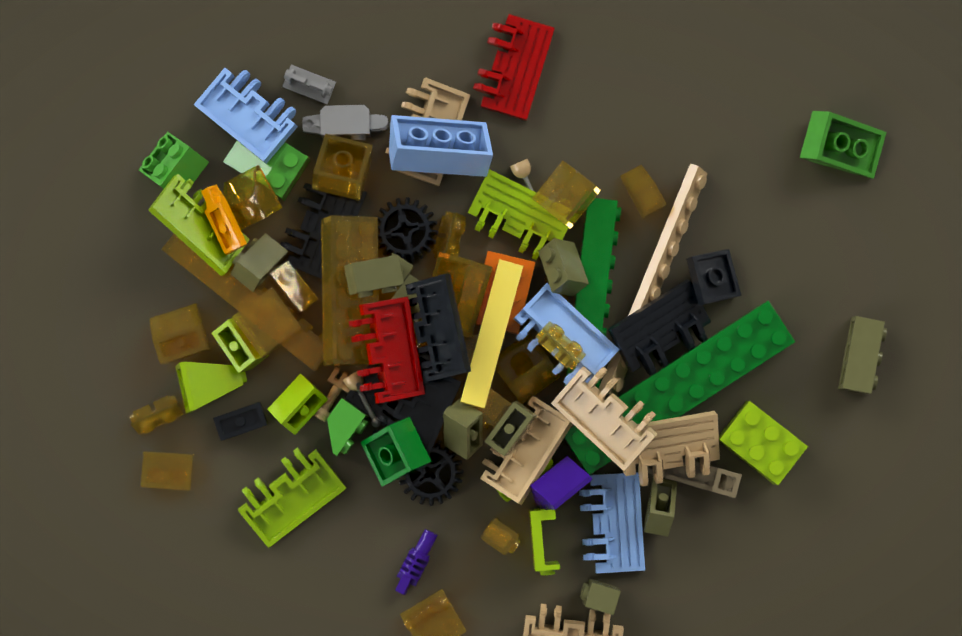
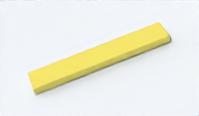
(491, 334)

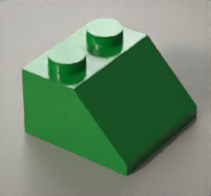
(395, 451)

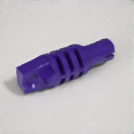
(415, 562)

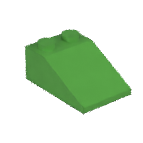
(843, 144)
(281, 170)

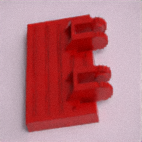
(517, 69)
(394, 350)

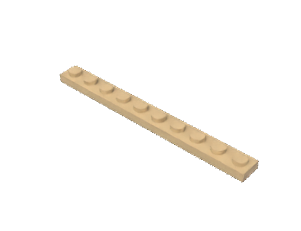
(661, 260)

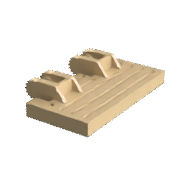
(442, 103)
(603, 419)
(679, 437)
(530, 453)
(570, 627)

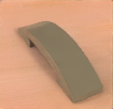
(718, 480)

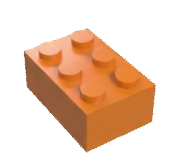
(522, 290)

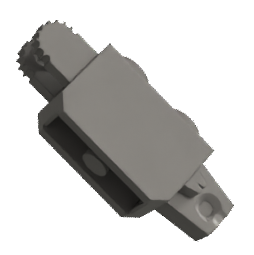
(345, 122)

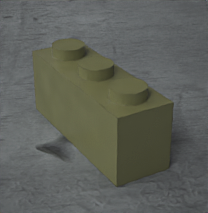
(862, 355)

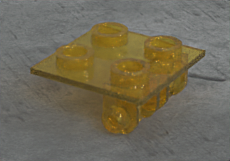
(433, 617)

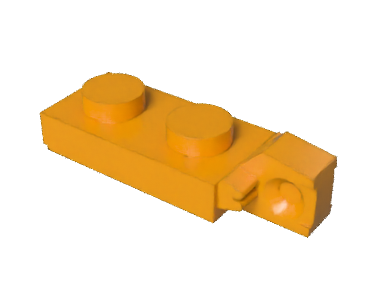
(222, 220)

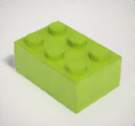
(762, 442)

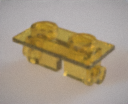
(453, 226)
(293, 286)
(570, 351)
(145, 420)

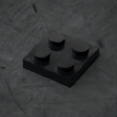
(713, 277)

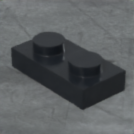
(240, 421)

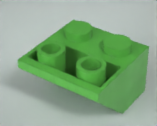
(172, 158)
(344, 424)

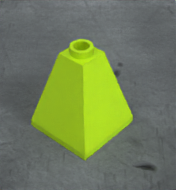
(206, 382)

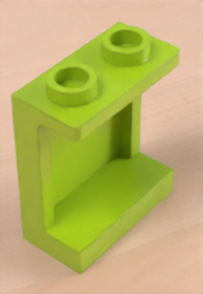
(536, 516)

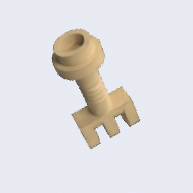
(338, 385)

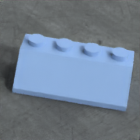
(439, 146)

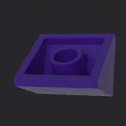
(559, 484)

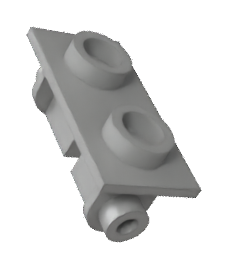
(308, 84)

